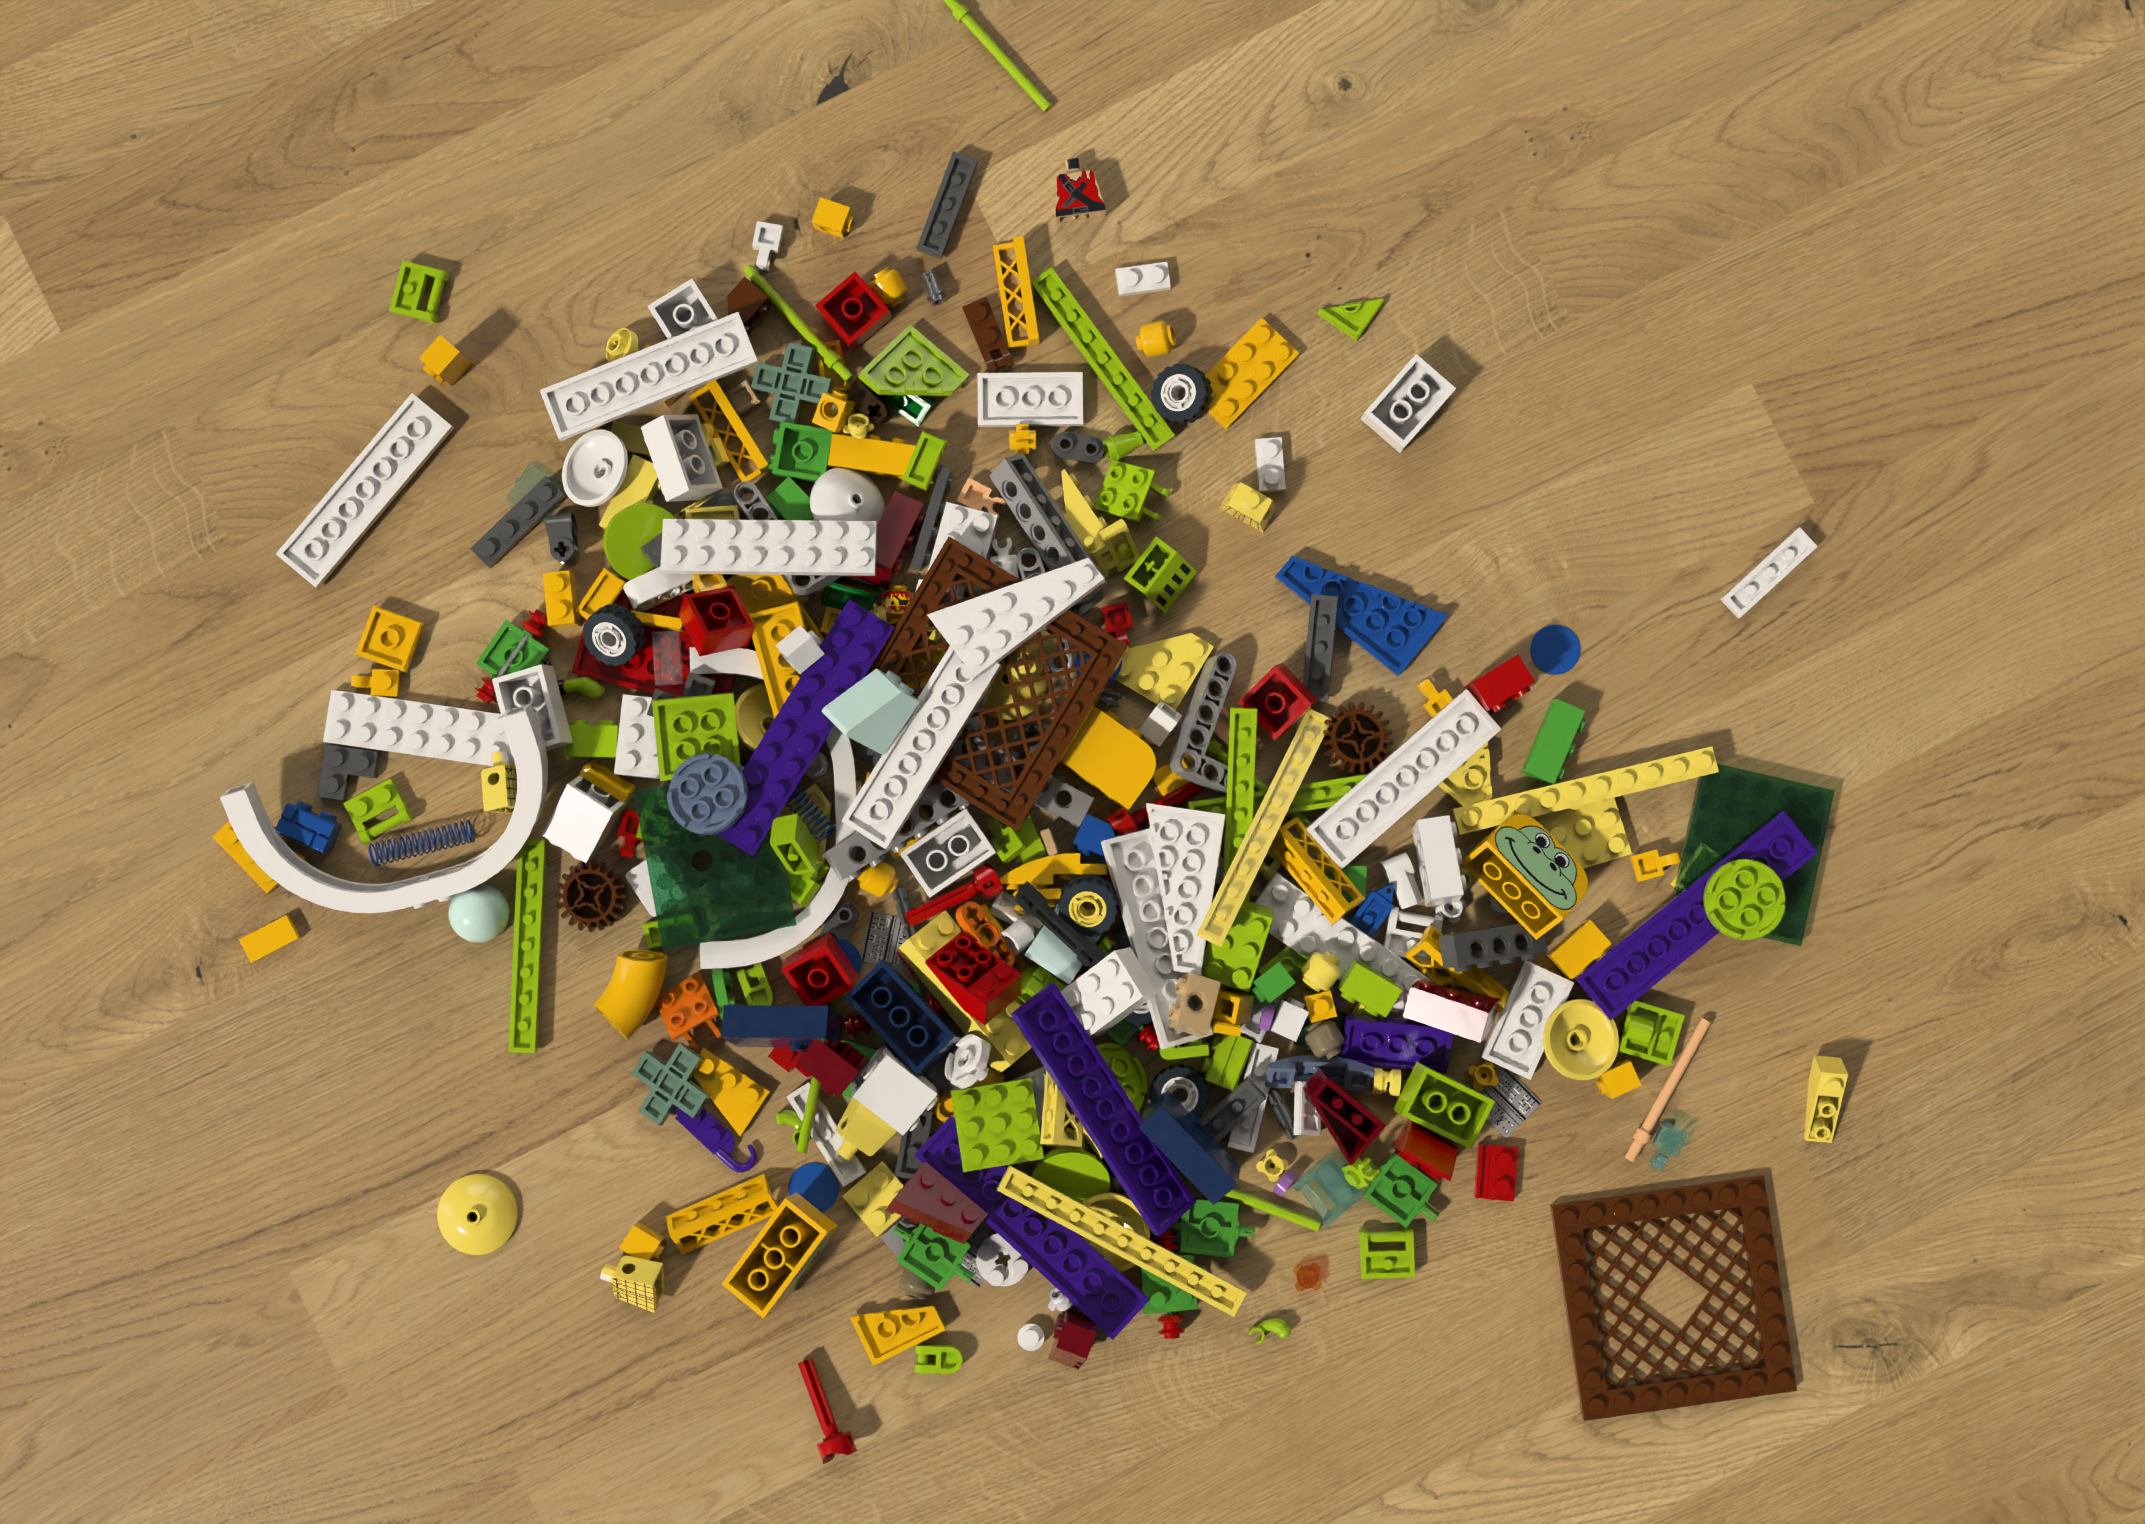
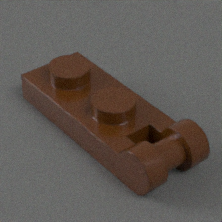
(987, 334)

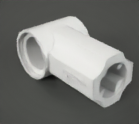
(1400, 873)

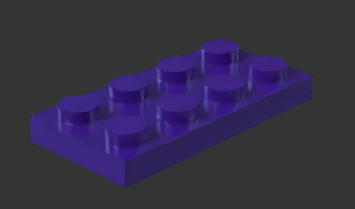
(1395, 1043)

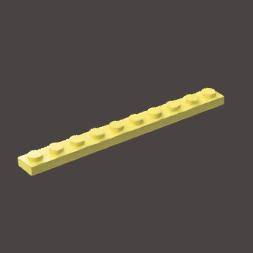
(1586, 790)
(1263, 828)
(1121, 1240)

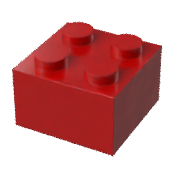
(853, 311)
(716, 620)
(1499, 684)
(1279, 701)
(820, 972)

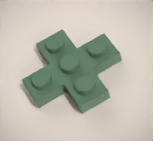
(791, 383)
(671, 1084)

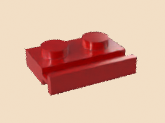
(1496, 1172)

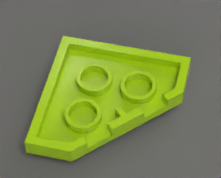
(913, 368)

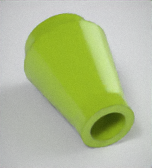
(1121, 445)

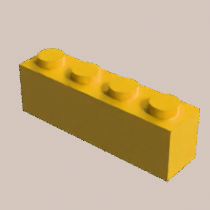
(871, 455)

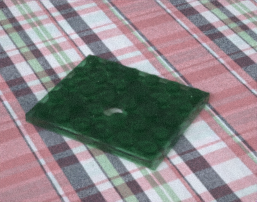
(1732, 808)
(728, 900)

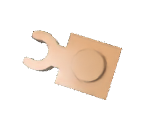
(978, 497)

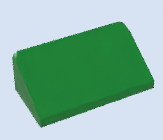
(912, 406)
(845, 589)

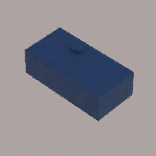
(903, 1018)
(780, 1025)
(1190, 1147)

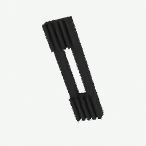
(1031, 900)

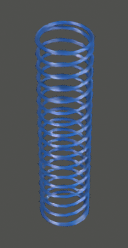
(811, 813)
(421, 844)

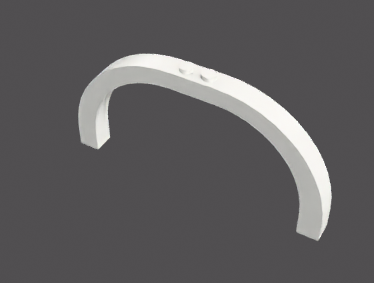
(296, 875)
(774, 943)

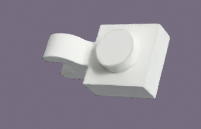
(766, 240)

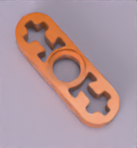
(980, 916)

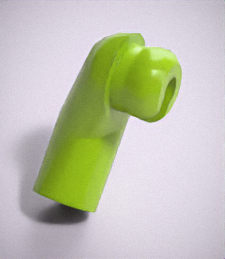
(585, 686)

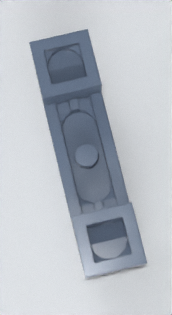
(1351, 1073)

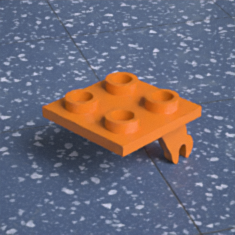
(687, 1007)

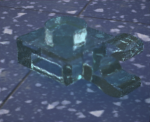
(1669, 1142)

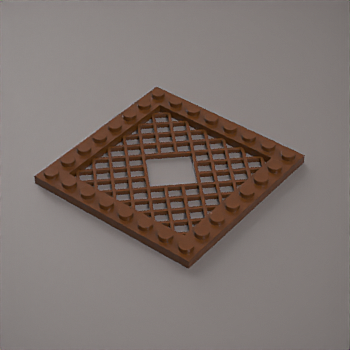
(1105, 658)
(1777, 1370)

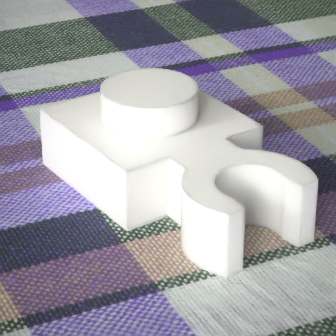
(1004, 560)

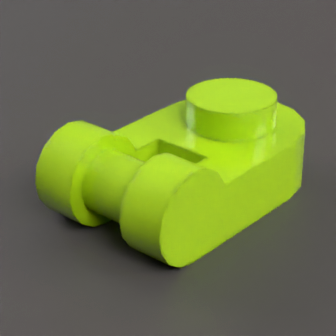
(760, 994)
(948, 1359)

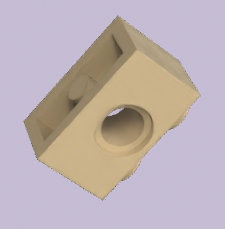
(1205, 994)

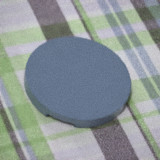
(707, 794)

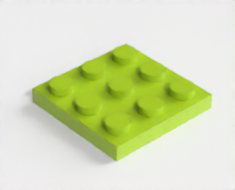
(693, 728)
(997, 1124)

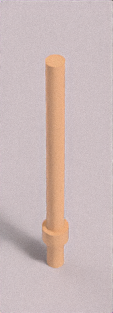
(1642, 1135)

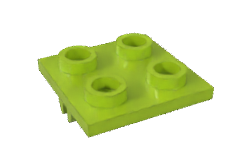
(1126, 491)

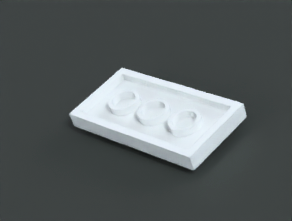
(1030, 399)
(1519, 1029)

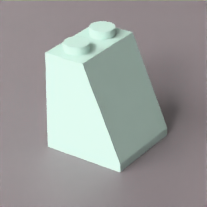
(873, 710)
(1054, 955)

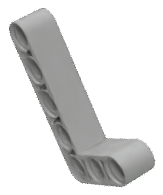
(758, 506)
(1204, 728)

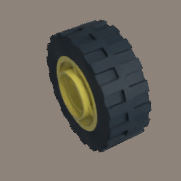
(1088, 889)

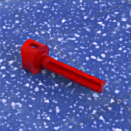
(1125, 823)
(985, 882)
(834, 1441)

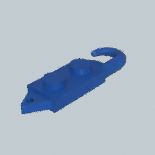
(1373, 910)

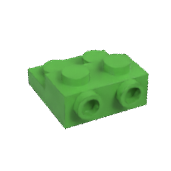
(800, 452)

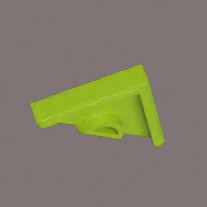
(1351, 317)

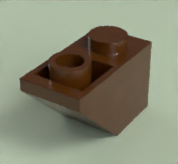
(749, 302)

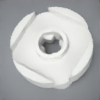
(968, 1062)
(996, 1273)

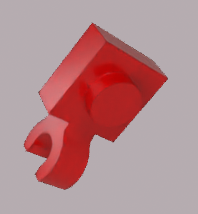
(1118, 620)
(628, 829)
(787, 1059)

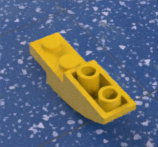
(1041, 871)

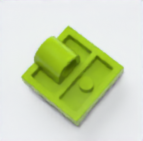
(1650, 1033)

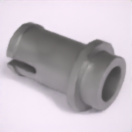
(936, 294)

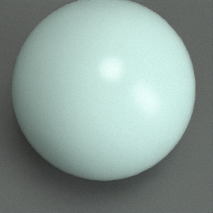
(479, 913)

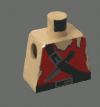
(1078, 194)

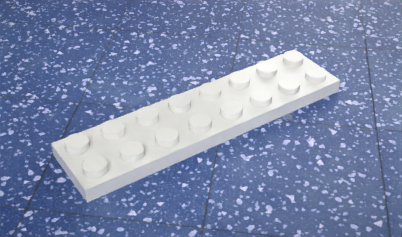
(649, 376)
(364, 491)
(769, 547)
(415, 728)
(918, 750)
(1403, 779)
(1139, 896)
(1307, 931)

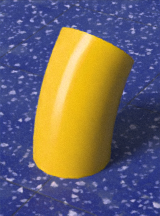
(632, 989)

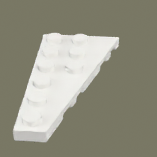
(999, 622)
(1187, 866)

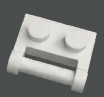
(1399, 940)

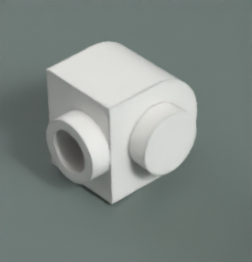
(1019, 936)

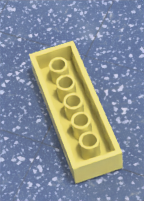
(1001, 1032)

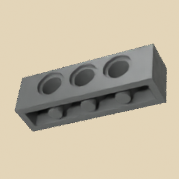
(1457, 953)

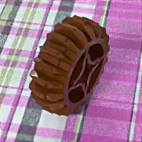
(1357, 749)
(599, 905)

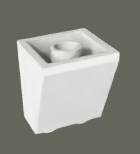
(583, 819)
(893, 1090)

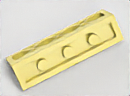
(1054, 1118)

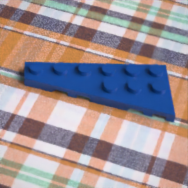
(1372, 618)

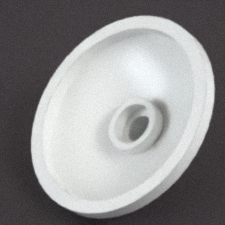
(594, 468)
(833, 496)

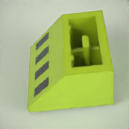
(1160, 575)

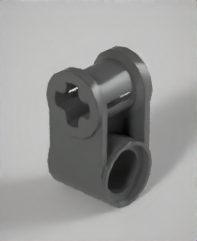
(563, 533)

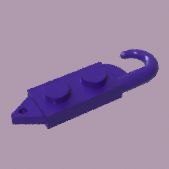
(715, 1138)

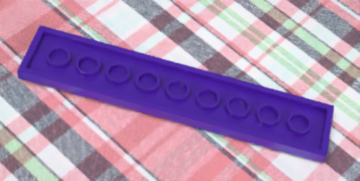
(801, 725)
(1682, 923)
(1103, 1108)
(1051, 1248)

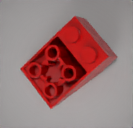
(975, 977)
(1425, 1147)

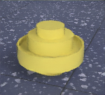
(621, 344)

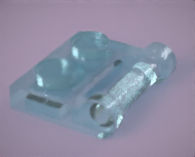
(1334, 1184)

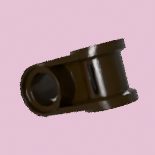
(867, 400)

